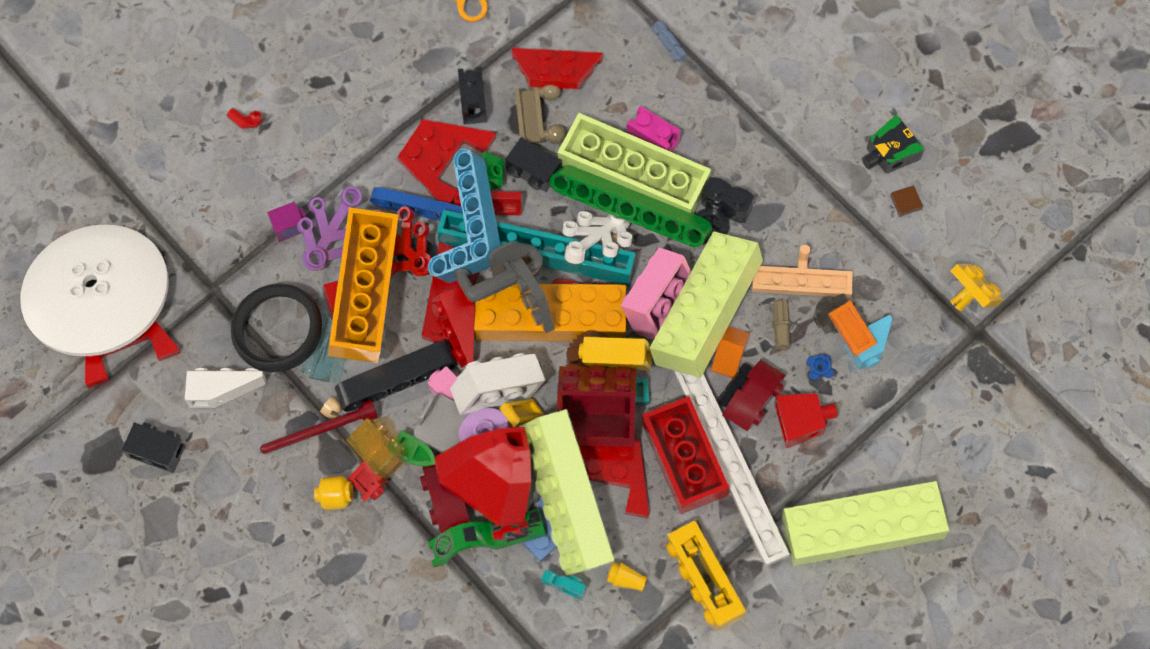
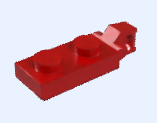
(503, 202)

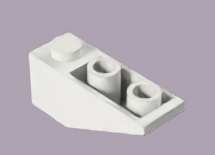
(215, 388)

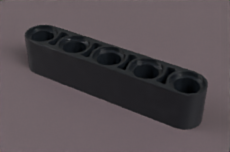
(395, 375)

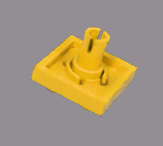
(975, 287)

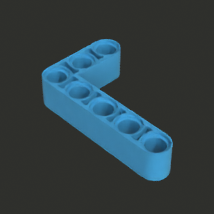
(477, 215)

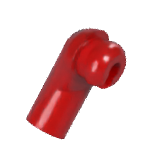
(252, 120)

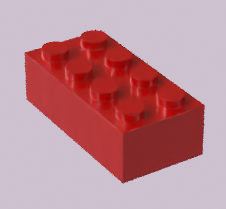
(685, 455)

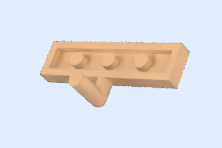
(802, 280)

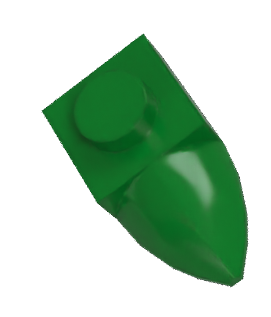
(416, 451)

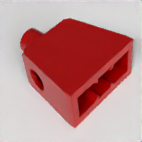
(802, 417)

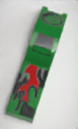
(485, 535)

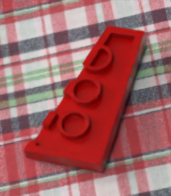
(432, 324)

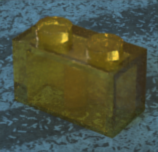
(377, 448)

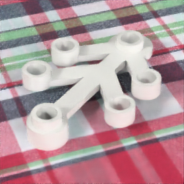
(576, 250)

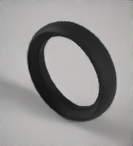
(257, 297)

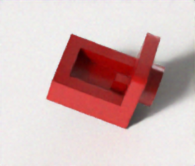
(367, 482)

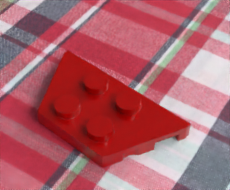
(556, 67)

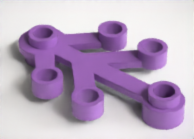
(327, 232)

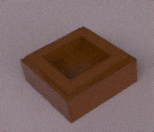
(906, 201)

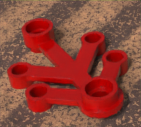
(403, 245)

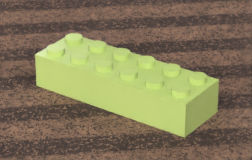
(634, 163)
(706, 304)
(566, 494)
(865, 523)

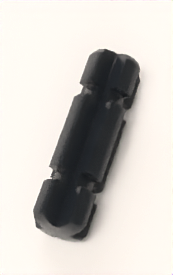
(736, 383)

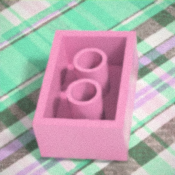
(655, 292)

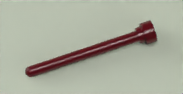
(365, 411)

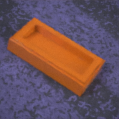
(852, 328)

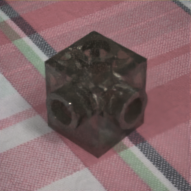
(822, 310)

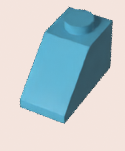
(872, 356)

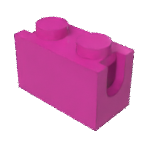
(654, 130)

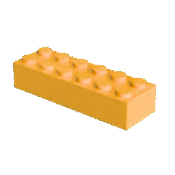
(363, 285)
(572, 308)

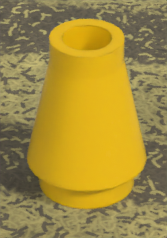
(625, 577)

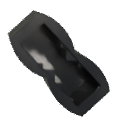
(731, 201)

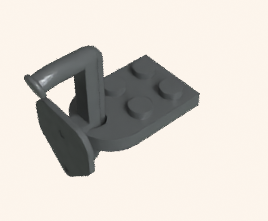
(512, 265)

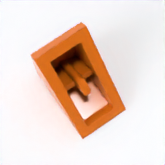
(730, 352)

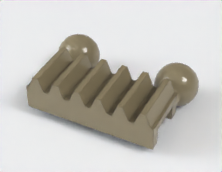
(530, 115)

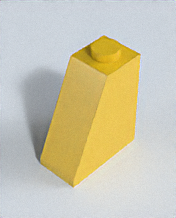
(616, 352)

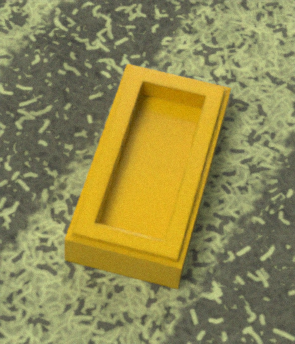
(521, 411)

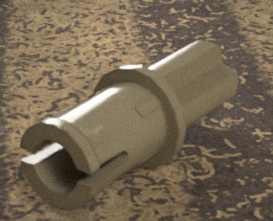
(781, 325)

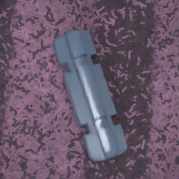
(669, 41)

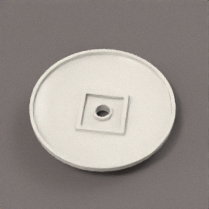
(101, 317)

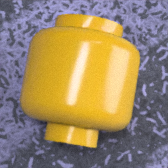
(334, 493)

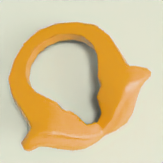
(460, 3)

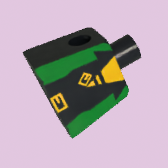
(892, 147)

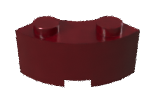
(750, 401)
(448, 508)

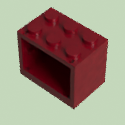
(599, 403)

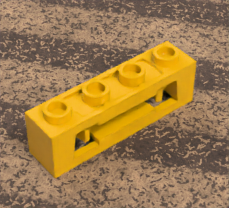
(725, 613)

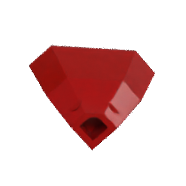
(490, 474)

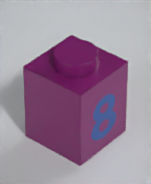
(285, 220)

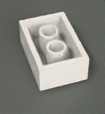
(496, 382)

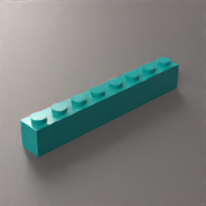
(551, 247)

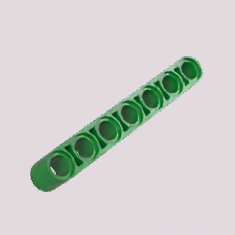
(641, 203)

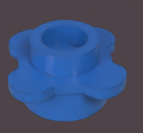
(822, 360)

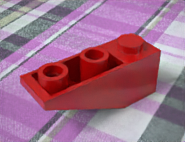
(458, 322)

